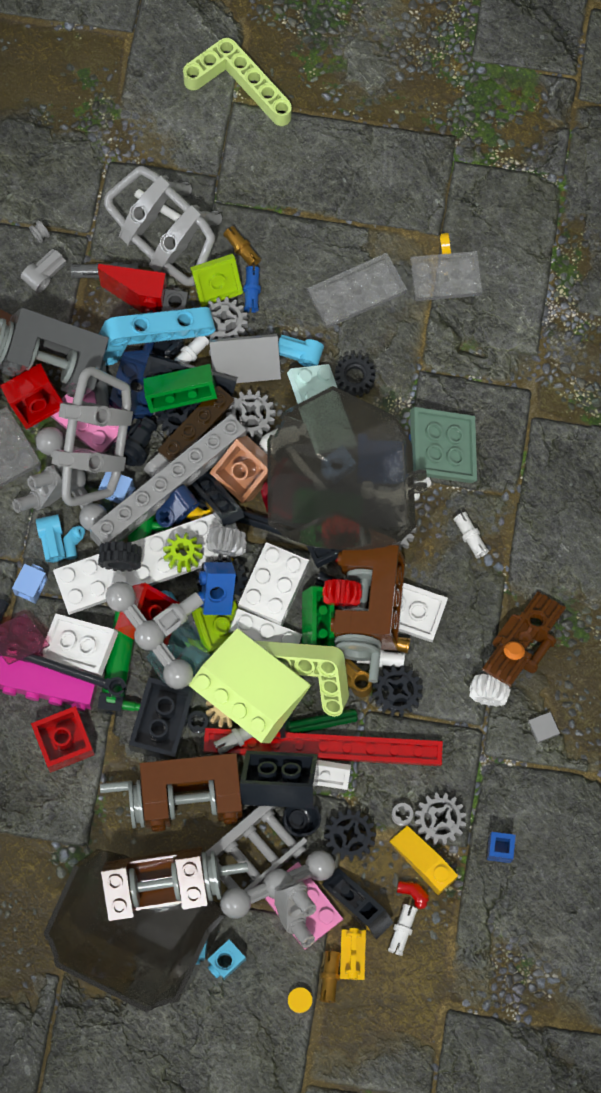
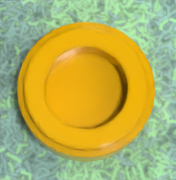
(445, 243)
(300, 1000)

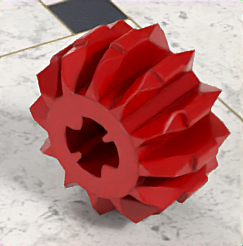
(342, 592)

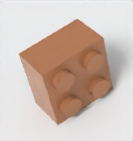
(242, 469)

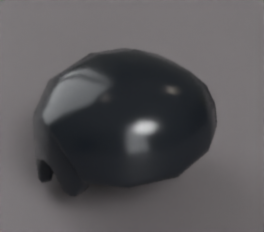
(301, 821)

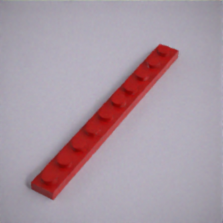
(339, 747)

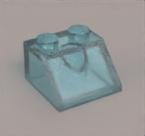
(183, 645)

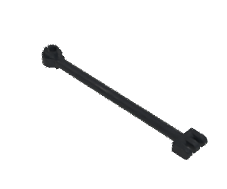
(107, 684)

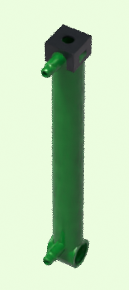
(121, 653)

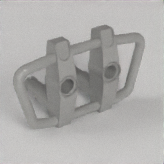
(181, 230)
(100, 416)

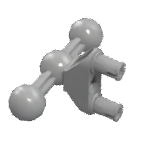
(47, 486)
(151, 633)
(289, 895)

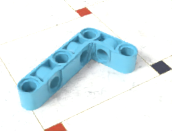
(155, 328)

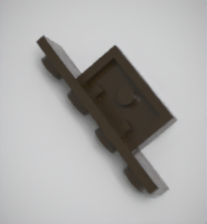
(198, 424)

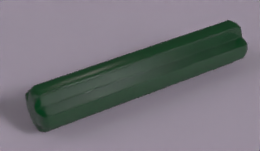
(323, 721)

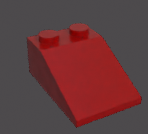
(136, 287)

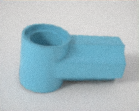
(305, 352)
(50, 533)

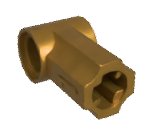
(355, 674)

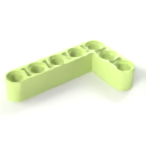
(243, 77)
(320, 662)

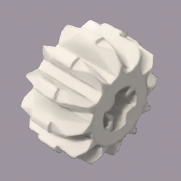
(489, 690)

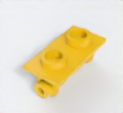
(353, 954)

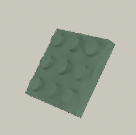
(444, 444)

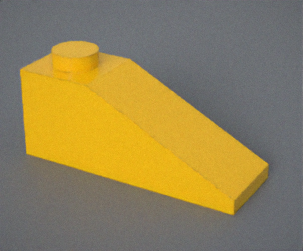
(424, 860)

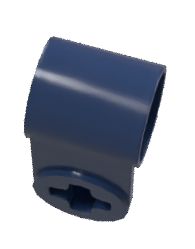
(177, 507)

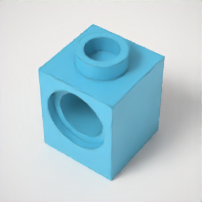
(232, 951)

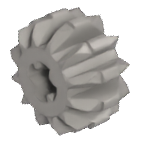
(226, 541)

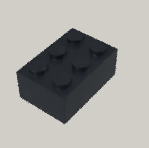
(161, 720)
(279, 779)

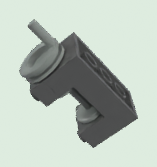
(33, 331)

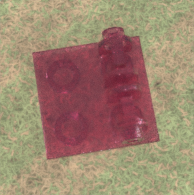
(20, 639)

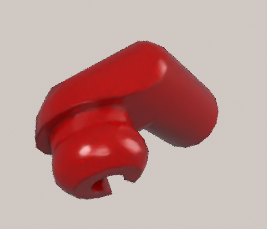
(416, 891)

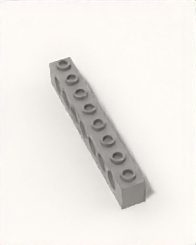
(156, 491)

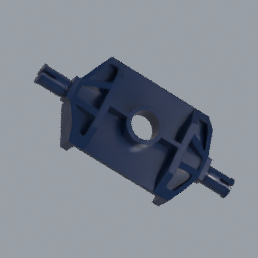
(132, 370)

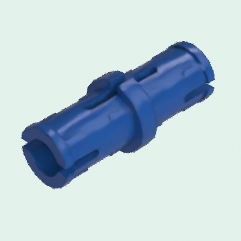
(252, 289)

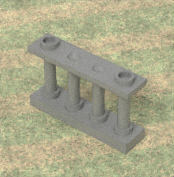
(247, 829)

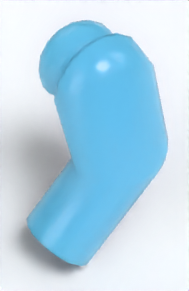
(70, 541)

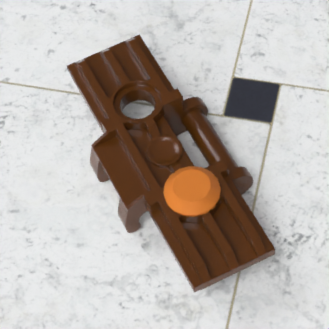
(517, 634)

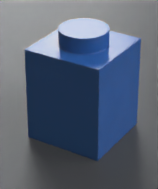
(501, 847)

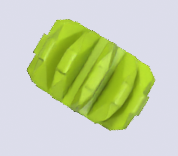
(175, 558)

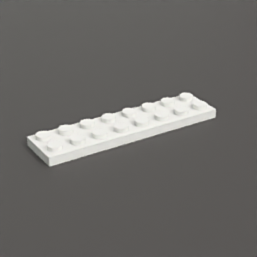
(86, 583)

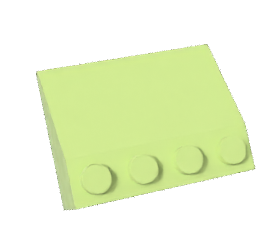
(250, 686)

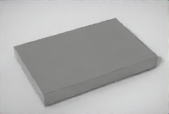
(247, 357)

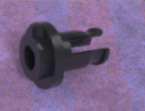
(136, 442)

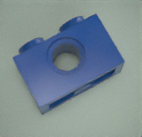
(217, 575)

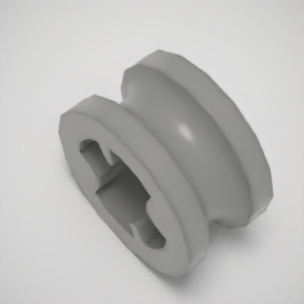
(39, 231)
(397, 820)

